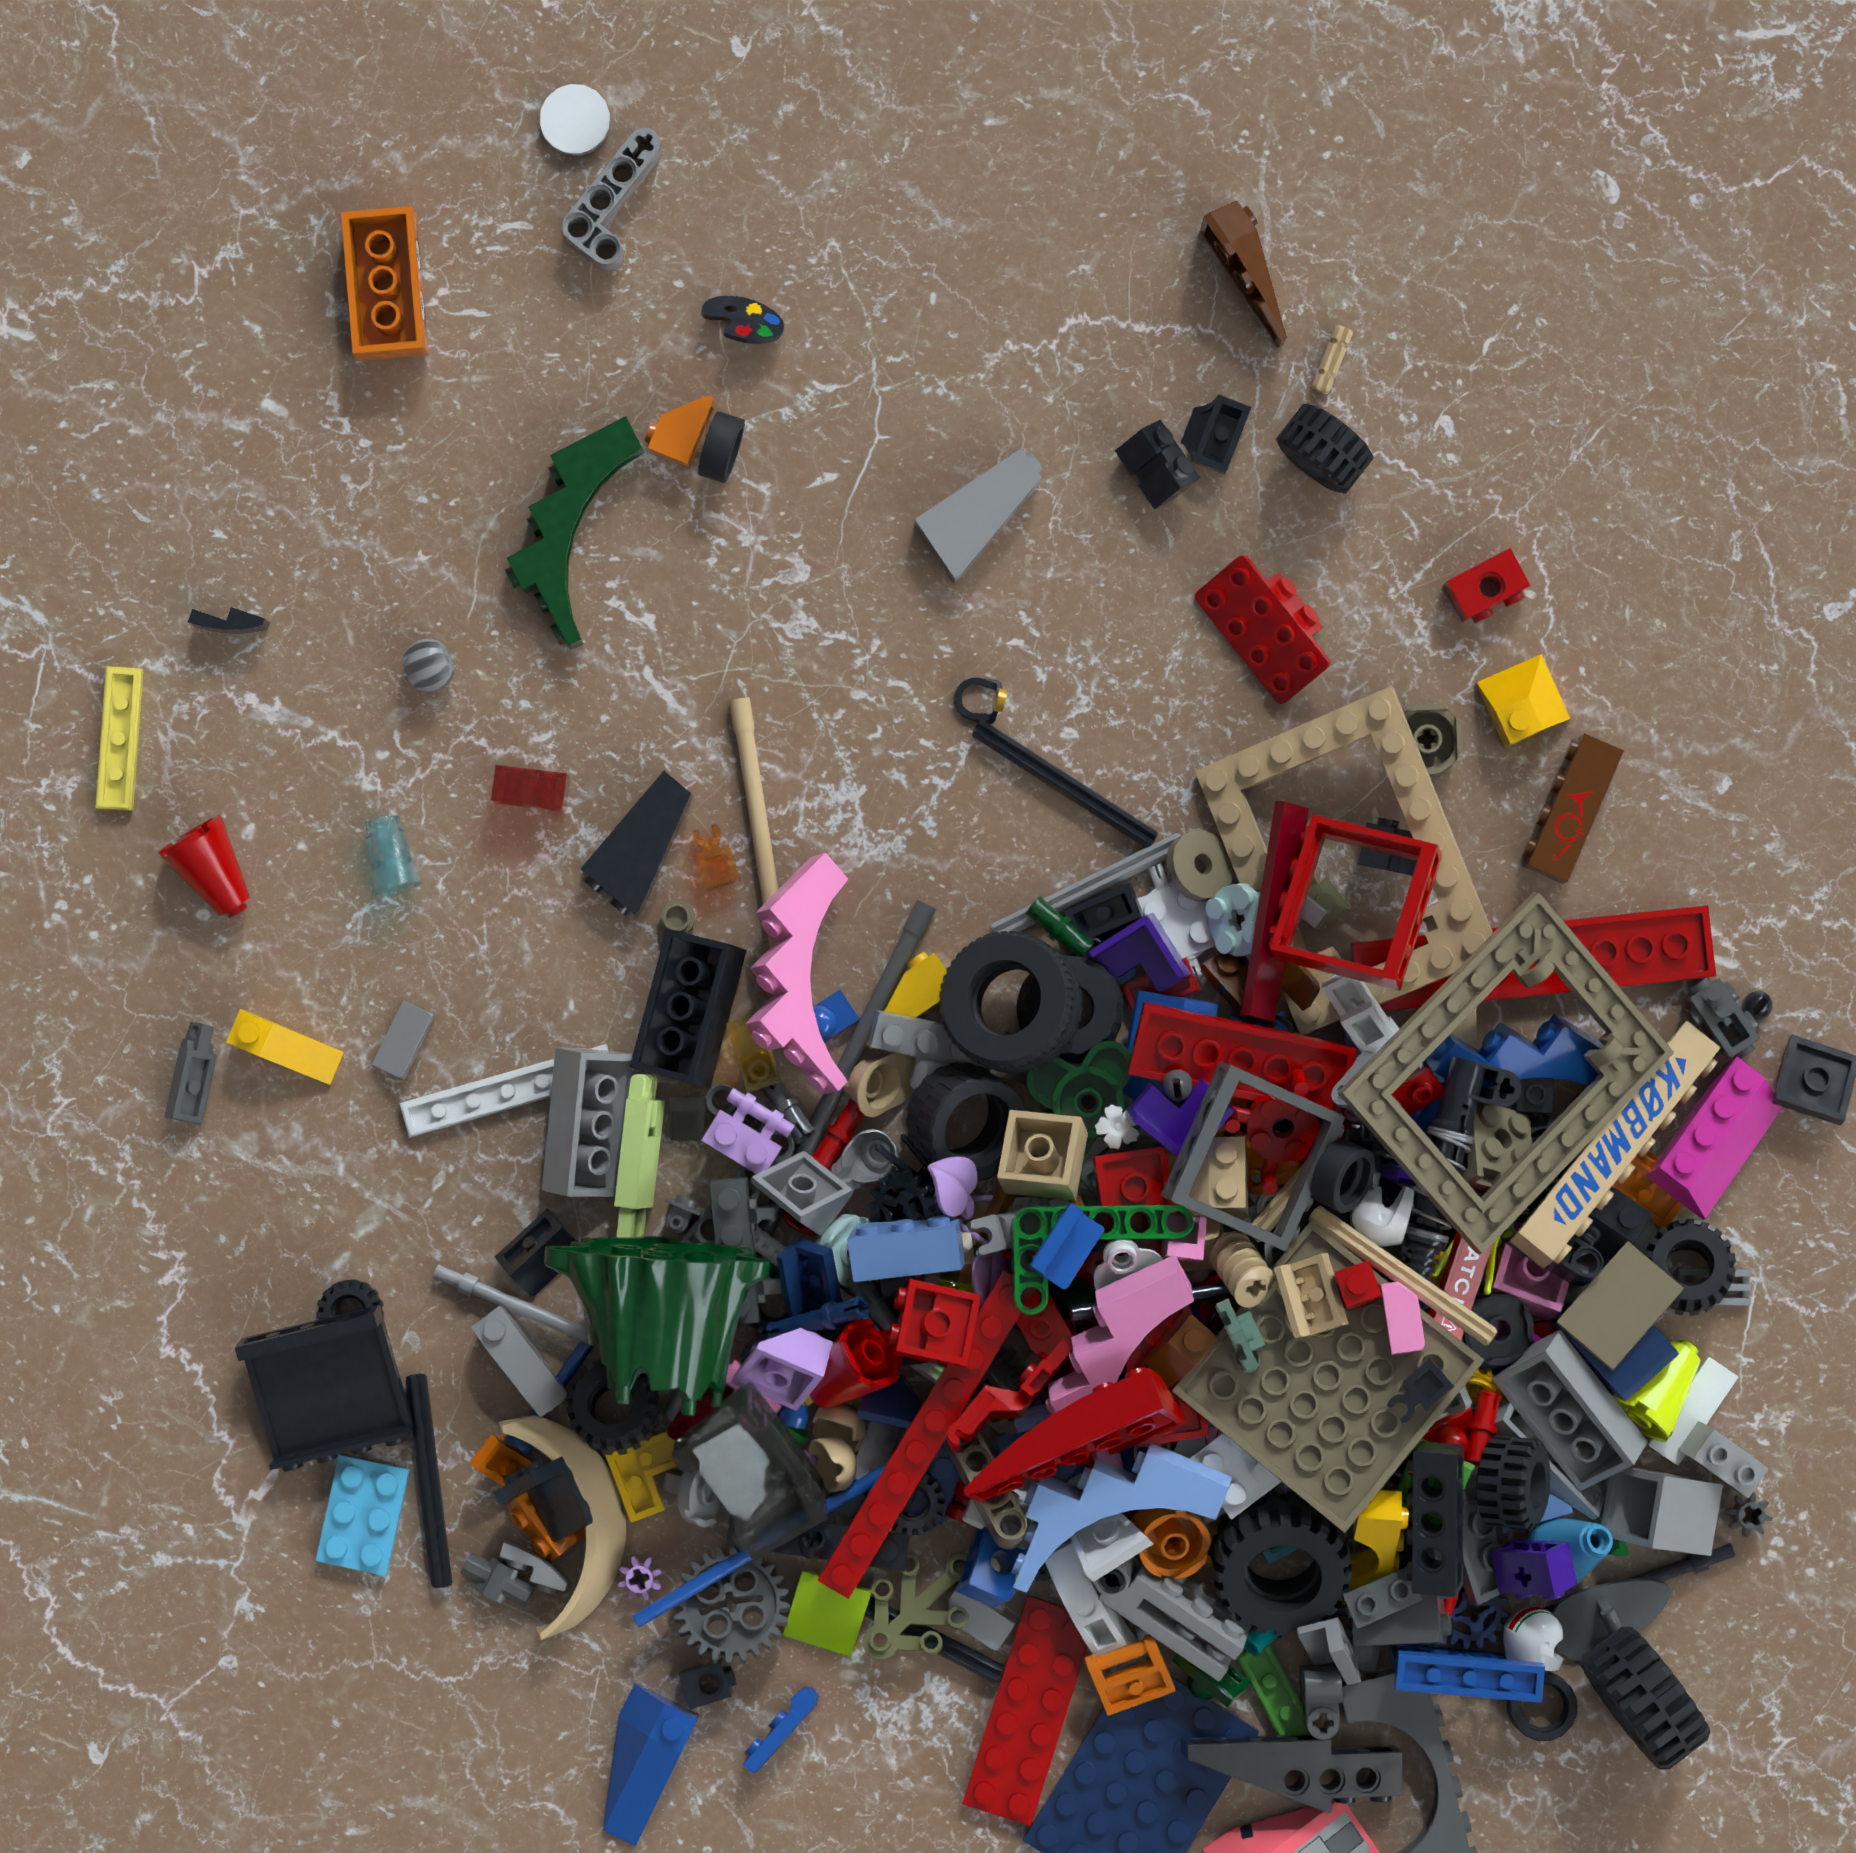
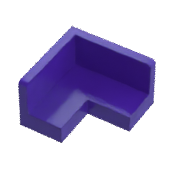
(1144, 944)
(1165, 1119)

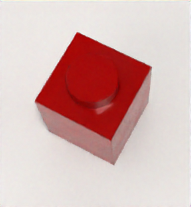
(1357, 1285)

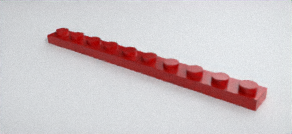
(921, 1442)

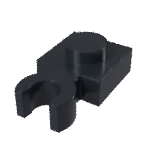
(1424, 1387)

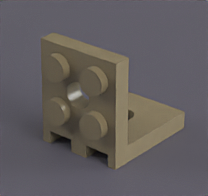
(1487, 1156)

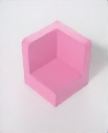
(1189, 1247)

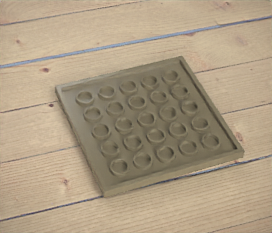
(1322, 1400)

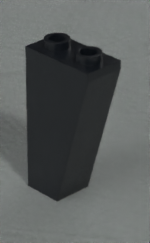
(638, 846)

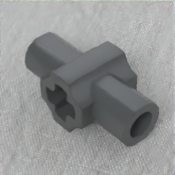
(497, 1580)

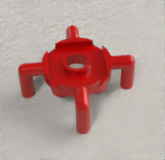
(1266, 1141)

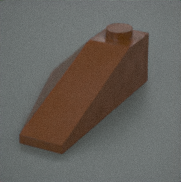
(1237, 245)

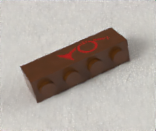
(1572, 809)

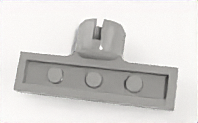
(918, 1038)

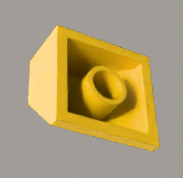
(1523, 700)

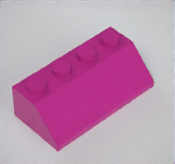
(1716, 1138)

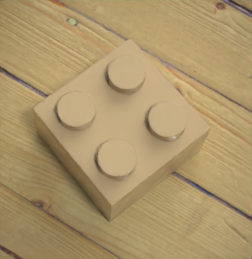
(1042, 1155)

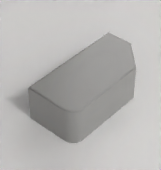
(984, 1621)

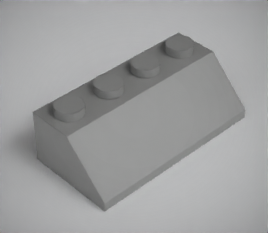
(586, 1121)
(1571, 1411)

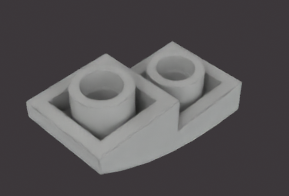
(545, 1573)

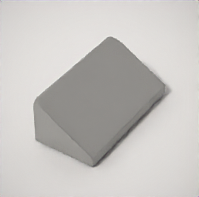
(403, 1039)

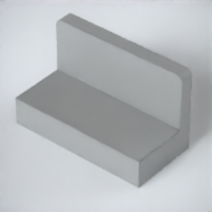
(1329, 1643)

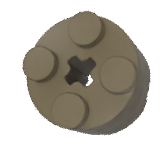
(1444, 731)

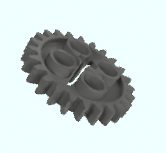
(738, 1637)

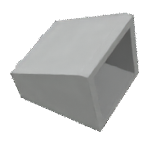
(1662, 1510)

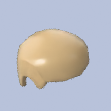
(840, 1422)
(834, 1462)

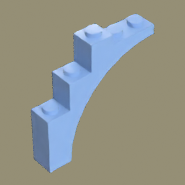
(1162, 1482)

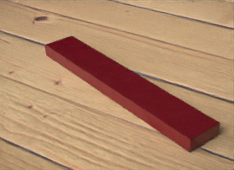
(1264, 971)

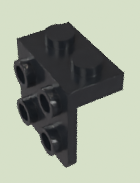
(552, 1495)

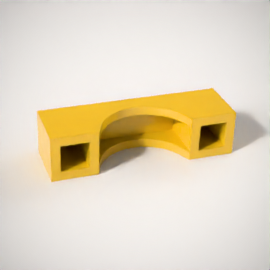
(1380, 1529)

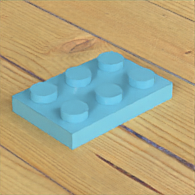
(363, 1514)

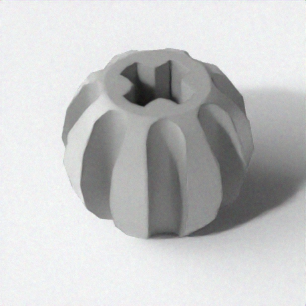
(428, 665)

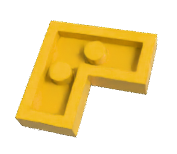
(635, 1474)

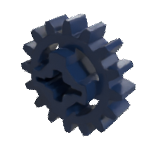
(1474, 1624)

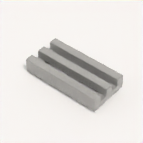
(1744, 1287)

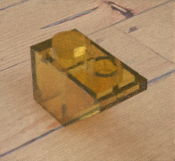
(755, 1063)

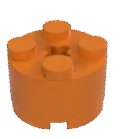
(1178, 1540)

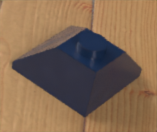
(891, 1405)

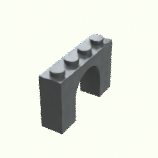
(1413, 1626)

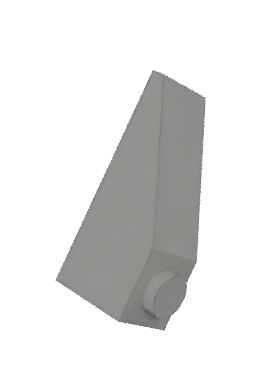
(520, 1360)

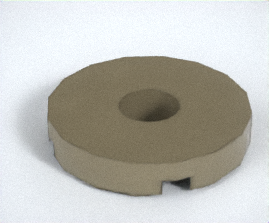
(1213, 855)

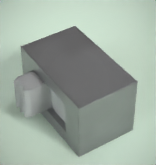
(1314, 913)

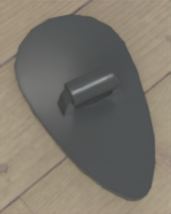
(1602, 1609)

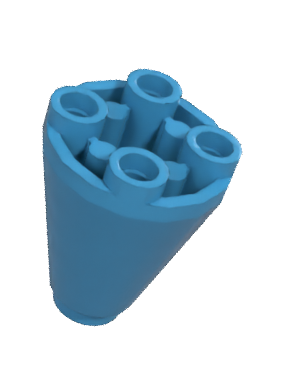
(1587, 1541)

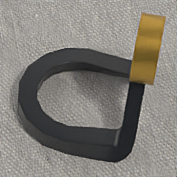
(1000, 698)

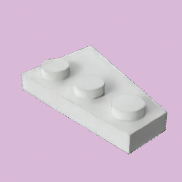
(1107, 1542)

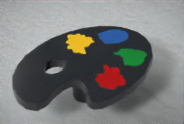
(749, 323)

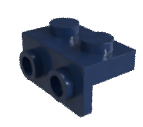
(808, 1276)

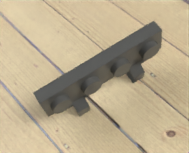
(734, 1224)

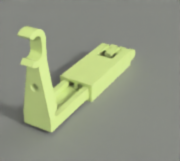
(638, 1155)

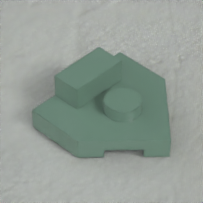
(1242, 1333)

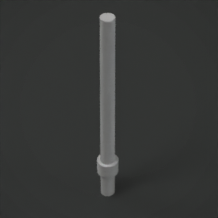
(470, 1285)

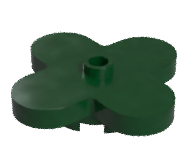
(1101, 1075)

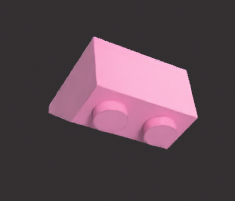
(1528, 1282)

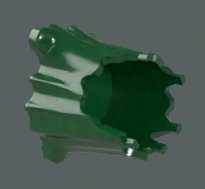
(661, 1309)

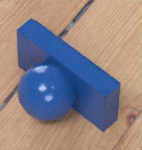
(834, 1015)

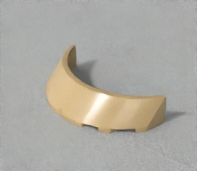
(608, 1530)

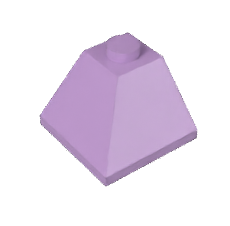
(786, 1366)

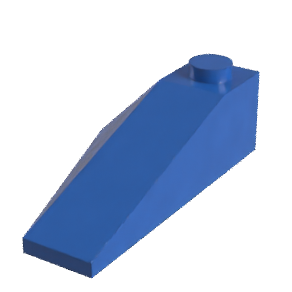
(645, 1753)

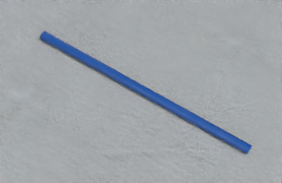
(742, 1557)

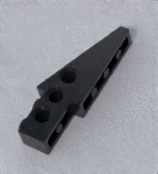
(1268, 1759)

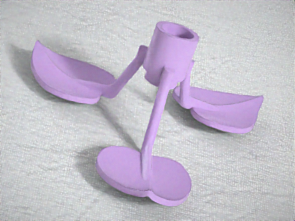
(953, 1183)

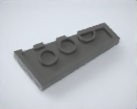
(1478, 1541)

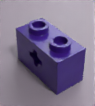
(1534, 1568)

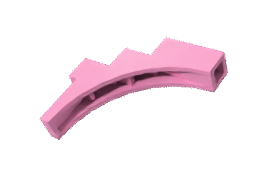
(785, 970)
(1125, 1315)

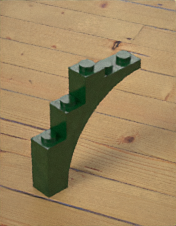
(545, 564)

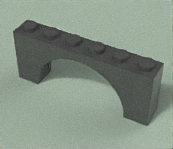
(1415, 1715)

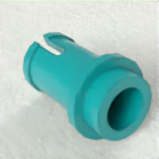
(1258, 1641)

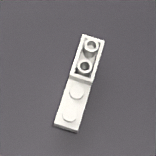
(1360, 1014)
(1096, 1622)

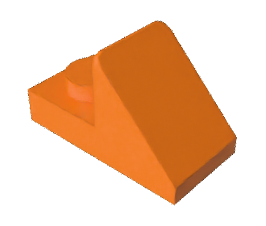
(499, 1459)

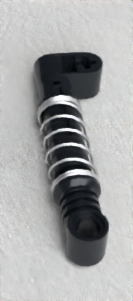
(1451, 1134)

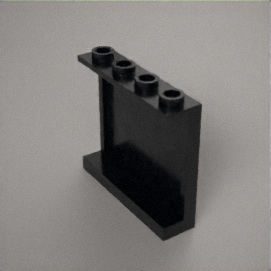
(327, 1388)

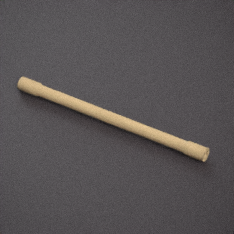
(744, 729)

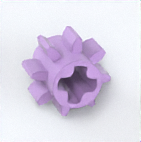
(644, 1568)

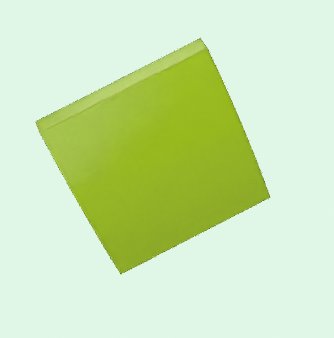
(824, 1616)

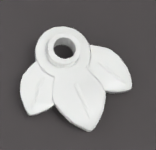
(1118, 1267)

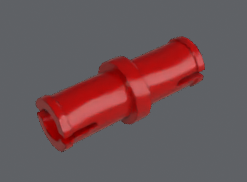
(838, 1134)
(1482, 1426)

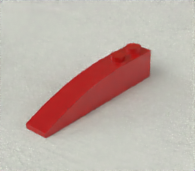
(1107, 1419)

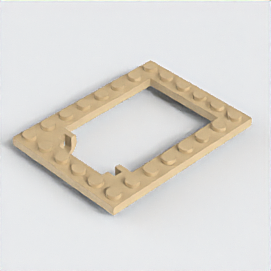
(1454, 923)

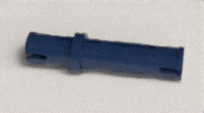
(829, 1316)

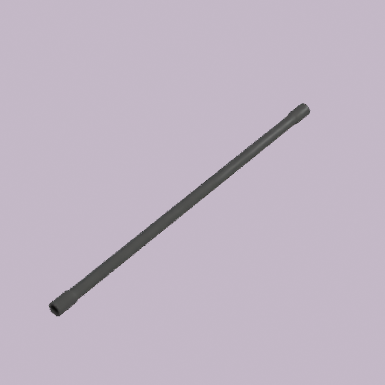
(912, 933)

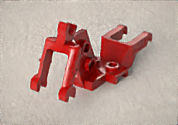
(1048, 1340)

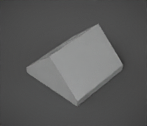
(805, 1190)

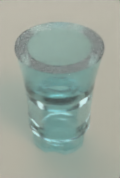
(390, 856)

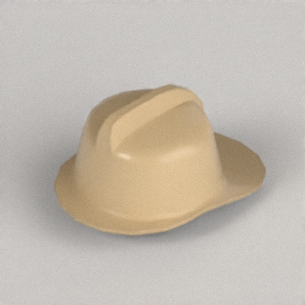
(880, 1083)

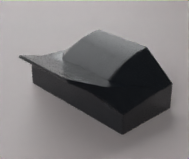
(1215, 432)
(1106, 914)

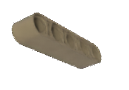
(992, 1514)

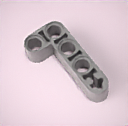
(618, 193)

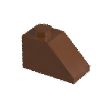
(1180, 1349)

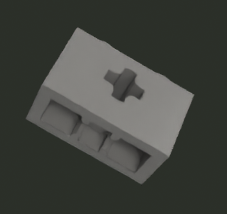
(1723, 1459)

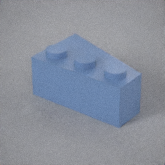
(905, 1248)

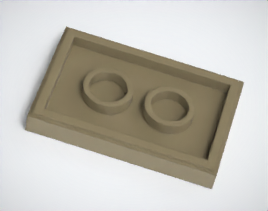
(1620, 1306)

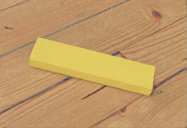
(119, 738)

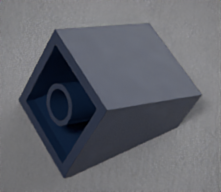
(1638, 1366)

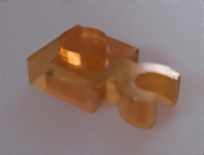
(716, 862)

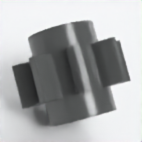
(1738, 1514)

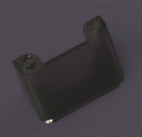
(754, 1471)

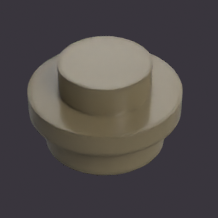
(677, 916)

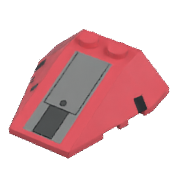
(1298, 1832)

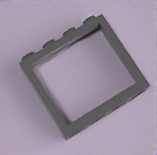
(1202, 1134)

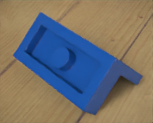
(1066, 1246)

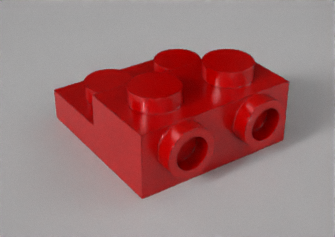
(934, 1323)

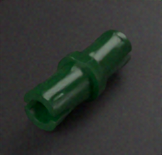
(1059, 927)

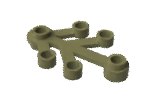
(912, 1612)

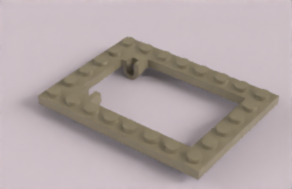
(1624, 1064)

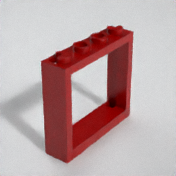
(1301, 874)

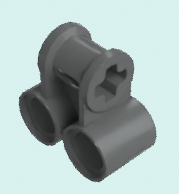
(1321, 1694)

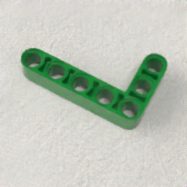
(1120, 1229)

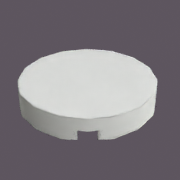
(575, 120)

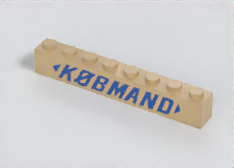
(1609, 1153)

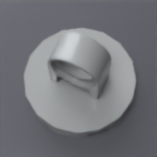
(695, 1498)

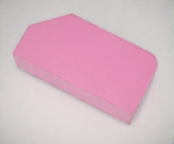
(1402, 1319)

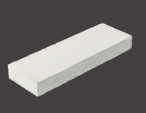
(1704, 1397)

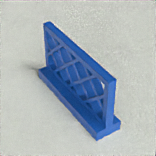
(1466, 1673)

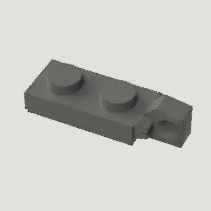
(192, 1075)

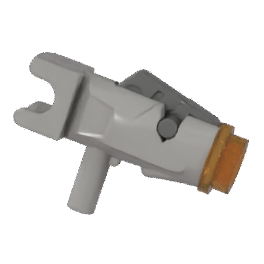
(999, 1226)

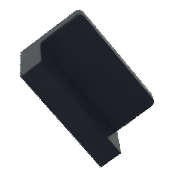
(525, 1253)

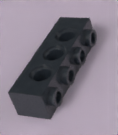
(1446, 1464)

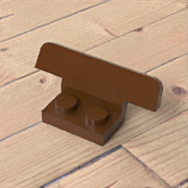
(1230, 972)

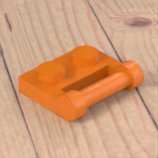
(1135, 1683)

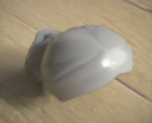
(861, 1162)

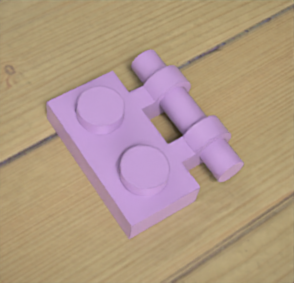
(740, 1141)

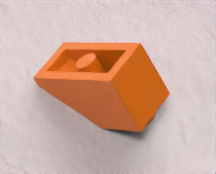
(680, 431)

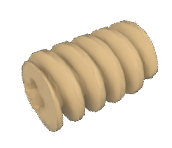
(1240, 1268)

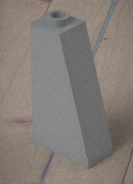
(976, 513)

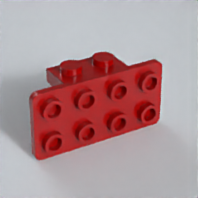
(1266, 626)

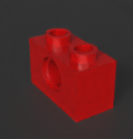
(1500, 569)

